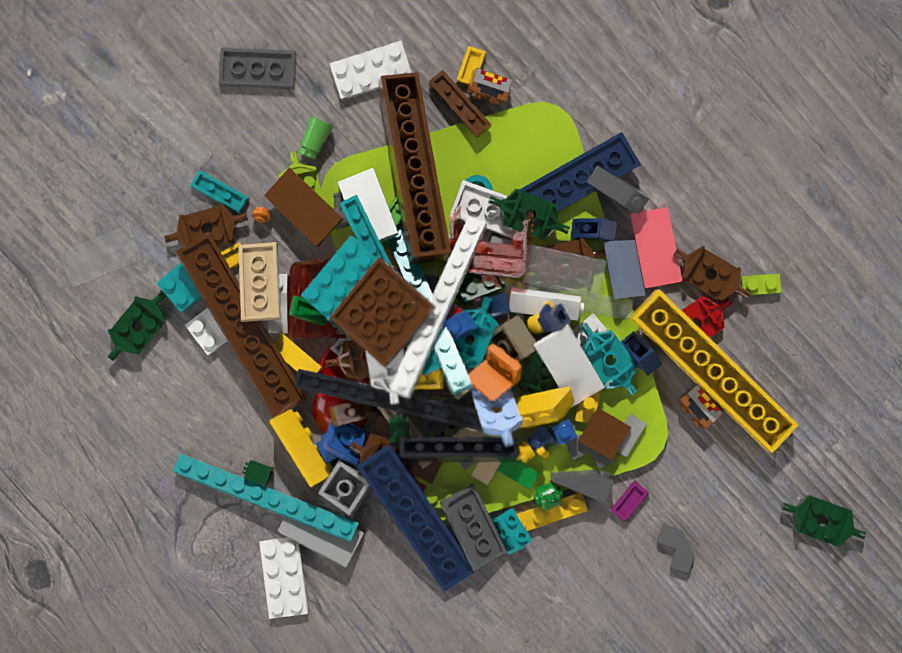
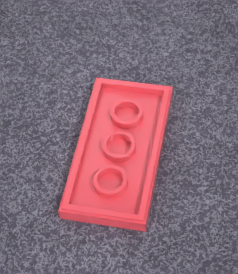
(656, 247)

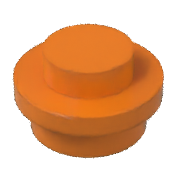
(261, 214)

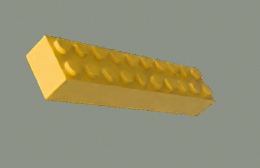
(713, 371)

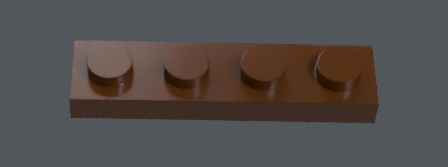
(460, 104)

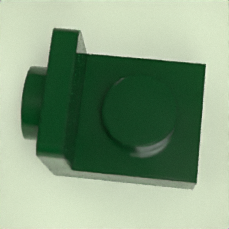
(399, 427)

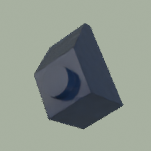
(593, 229)
(499, 306)
(641, 353)

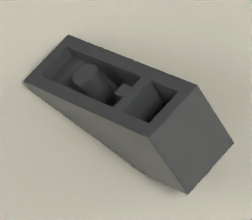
(618, 189)
(588, 482)

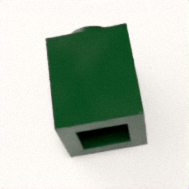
(257, 472)

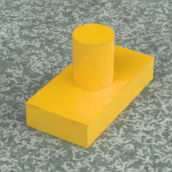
(587, 408)

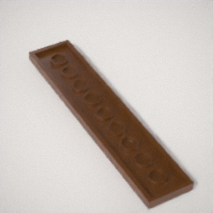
(247, 339)

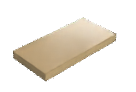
(259, 282)

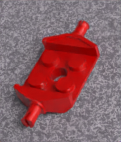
(708, 313)

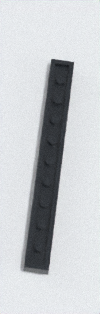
(380, 398)

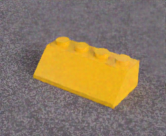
(301, 447)

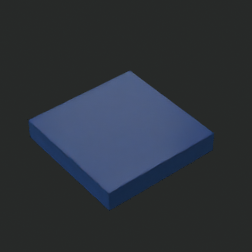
(341, 437)

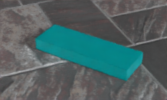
(219, 191)

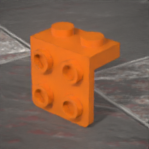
(495, 374)

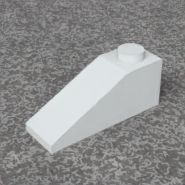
(281, 325)

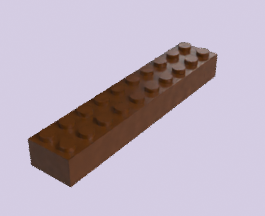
(414, 168)

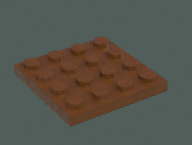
(382, 312)

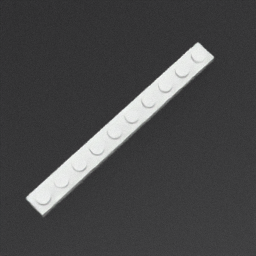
(442, 298)

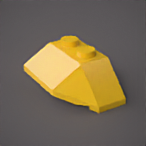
(543, 407)

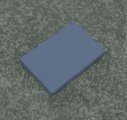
(624, 269)

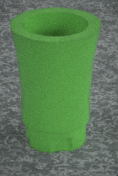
(314, 137)

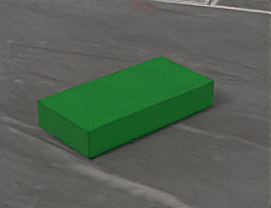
(304, 310)
(519, 472)

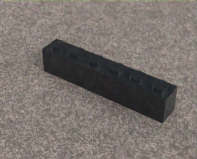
(457, 450)

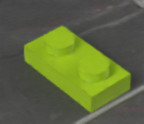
(761, 284)
(436, 495)

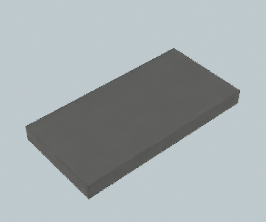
(257, 68)
(473, 527)

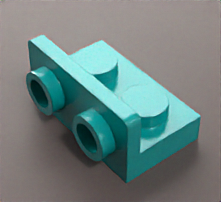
(511, 531)

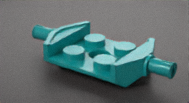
(601, 345)
(473, 354)

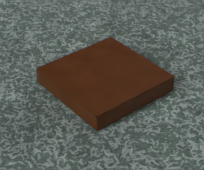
(604, 434)

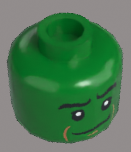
(548, 496)

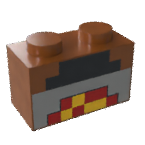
(489, 86)
(700, 407)

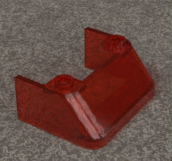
(497, 258)
(300, 277)

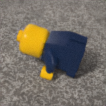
(549, 319)
(536, 443)

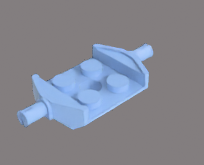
(498, 423)

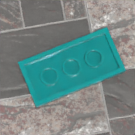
(339, 276)

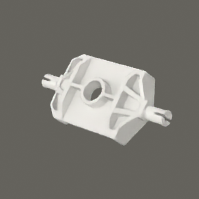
(384, 377)

